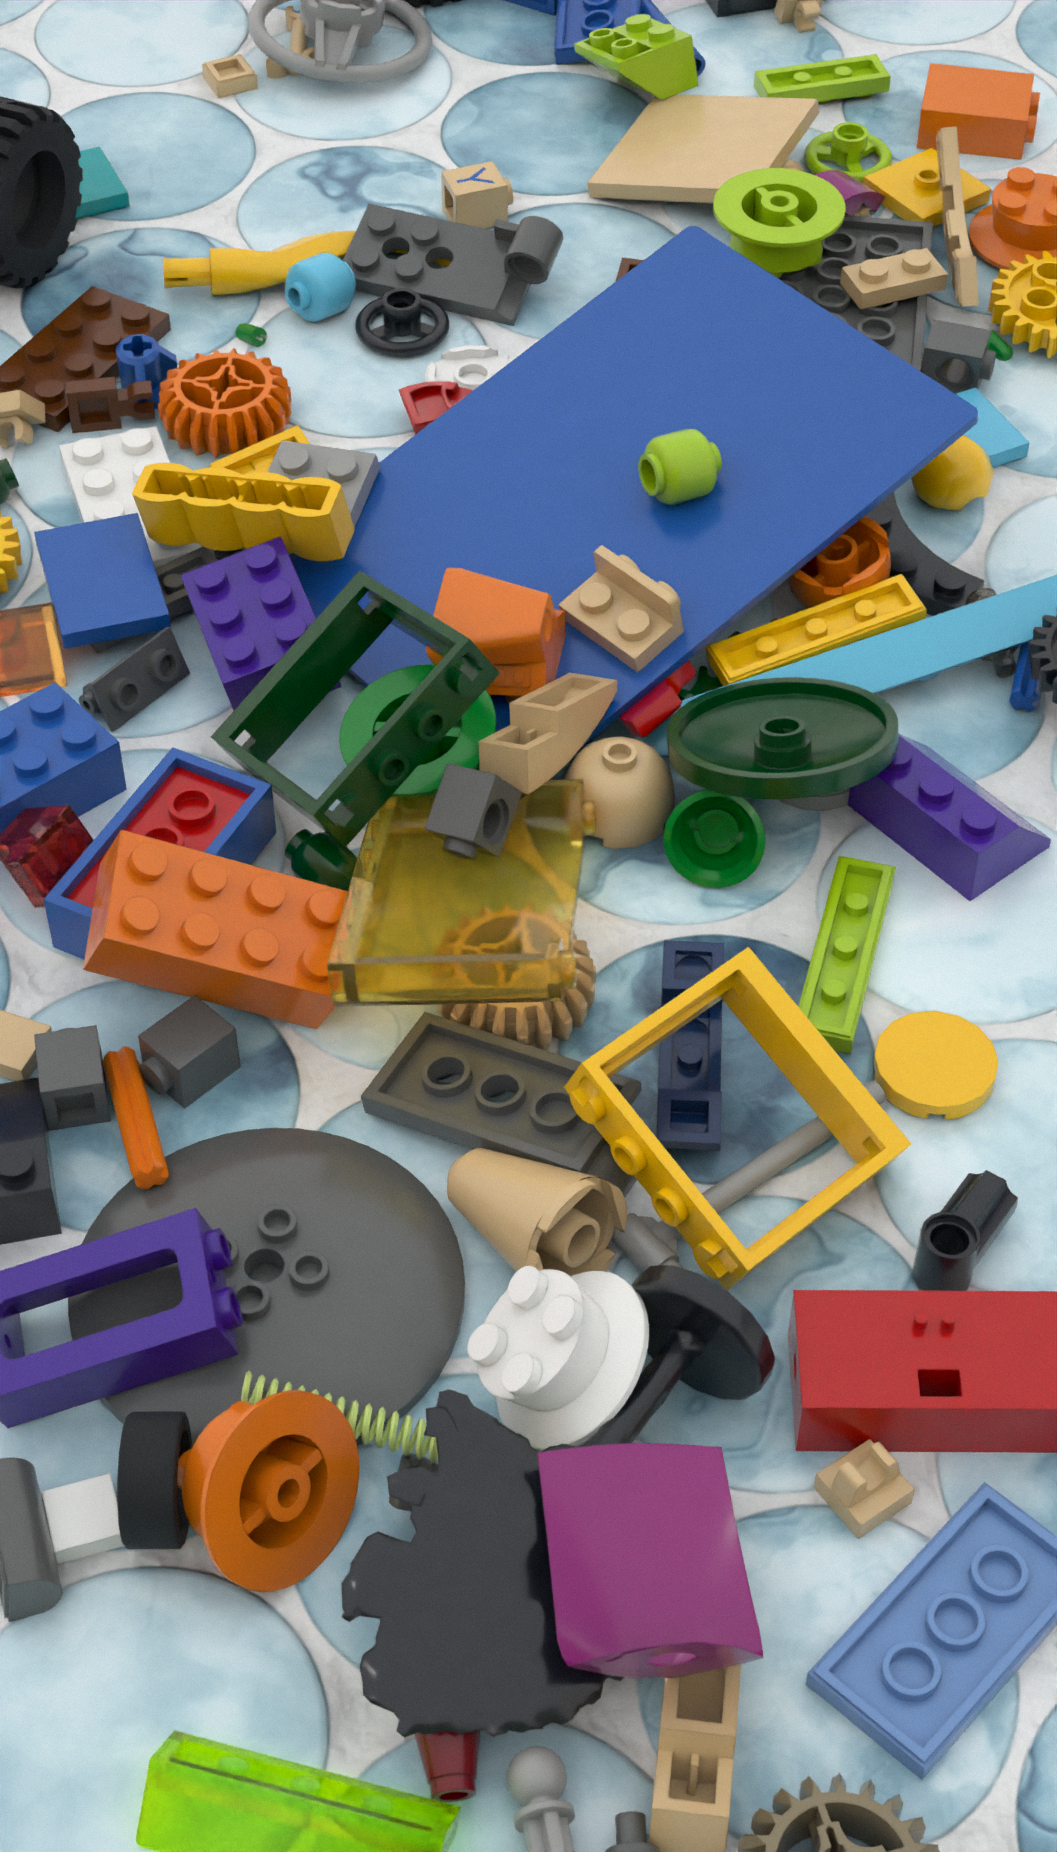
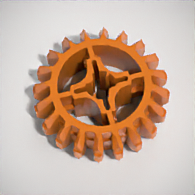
(224, 402)

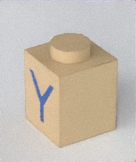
(476, 195)

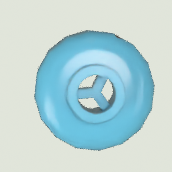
(320, 287)

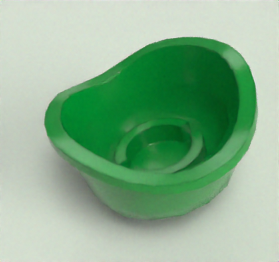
(714, 839)

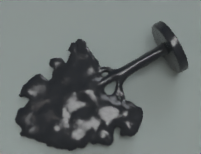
(471, 1597)

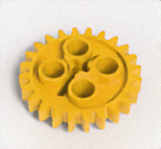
(1026, 302)

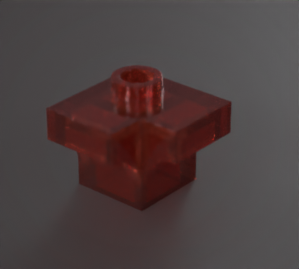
(42, 848)

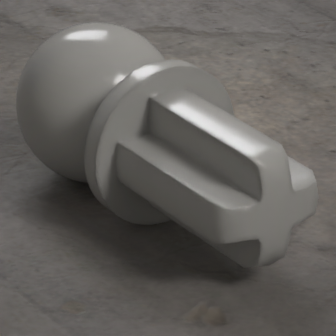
(537, 1782)

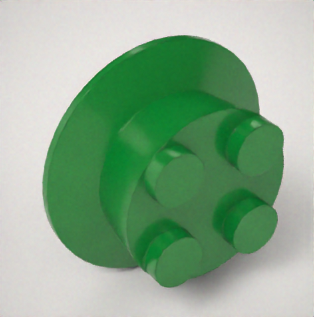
(384, 697)

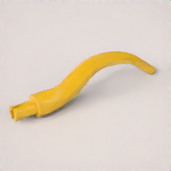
(250, 270)

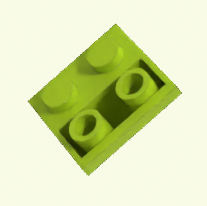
(644, 55)

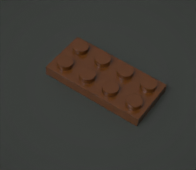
(78, 347)

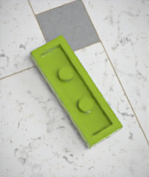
(825, 80)

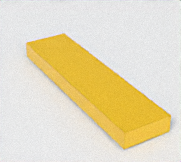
(816, 630)

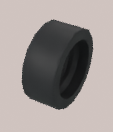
(147, 1488)

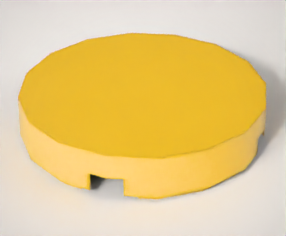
(935, 1064)

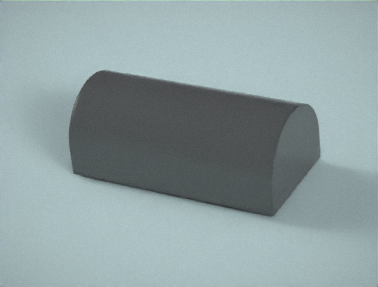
(27, 1557)

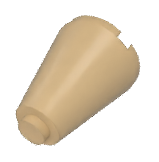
(538, 1211)

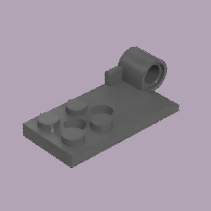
(487, 267)
(531, 1125)

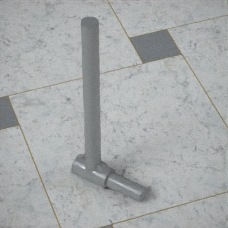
(656, 1243)

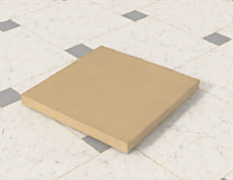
(697, 143)

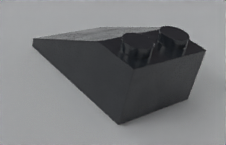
(26, 1166)

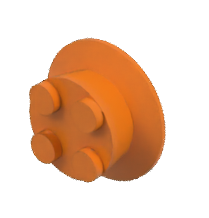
(1018, 220)
(271, 1487)

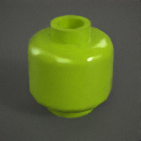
(679, 466)

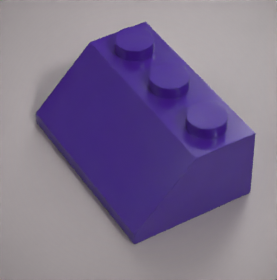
(946, 820)

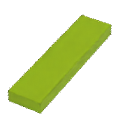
(846, 949)

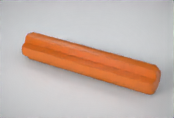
(135, 1118)

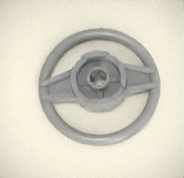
(337, 32)

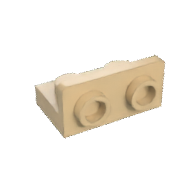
(624, 610)

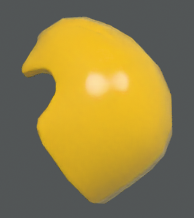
(955, 476)

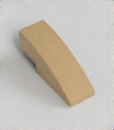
(546, 730)
(695, 1762)

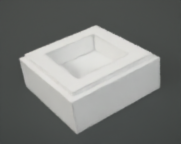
(82, 1518)

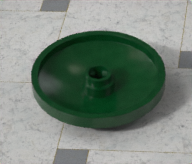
(783, 738)

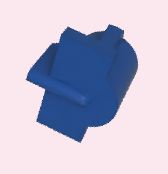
(144, 360)

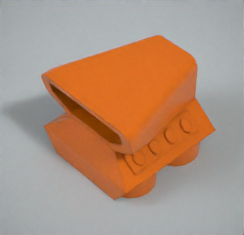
(508, 624)

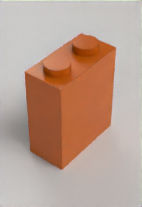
(988, 106)

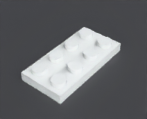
(105, 473)

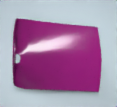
(646, 1560)

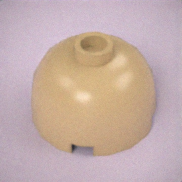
(629, 789)

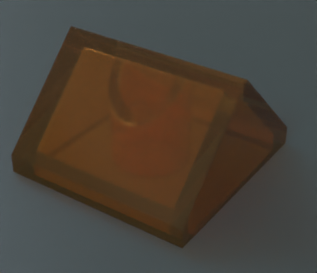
(29, 650)

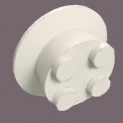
(561, 1353)

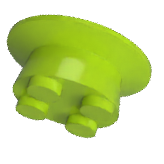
(779, 217)

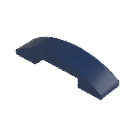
(691, 1056)

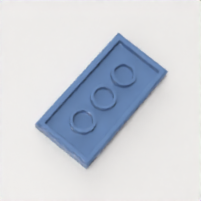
(945, 1632)

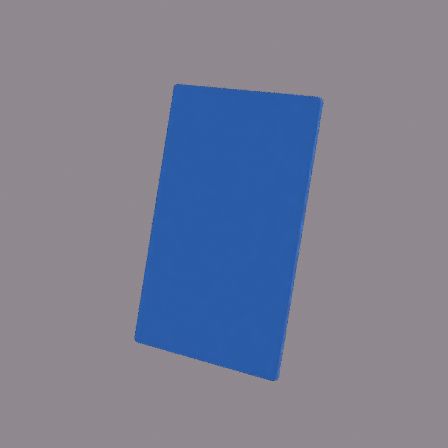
(550, 447)

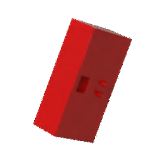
(924, 1370)

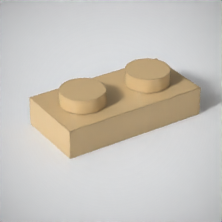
(893, 278)

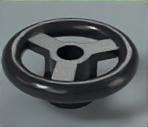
(402, 318)

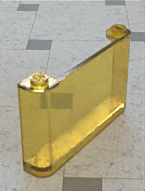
(460, 928)

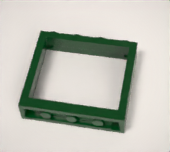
(317, 665)

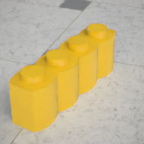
(243, 511)

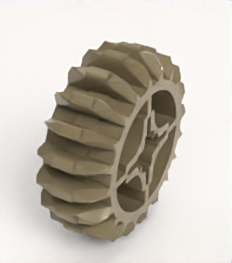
(832, 1817)

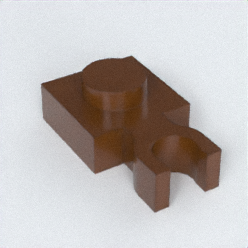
(100, 405)

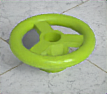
(848, 145)

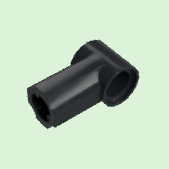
(962, 1232)

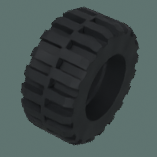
(36, 191)

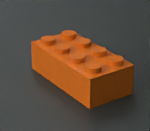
(214, 929)

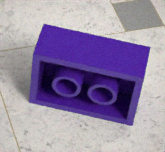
(249, 613)

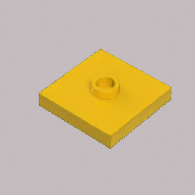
(914, 188)

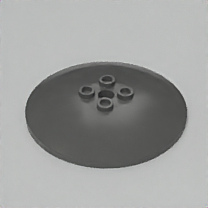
(363, 1289)

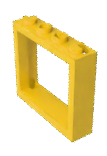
(803, 1059)

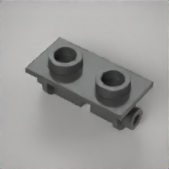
(136, 680)

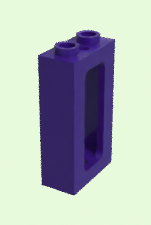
(125, 1355)

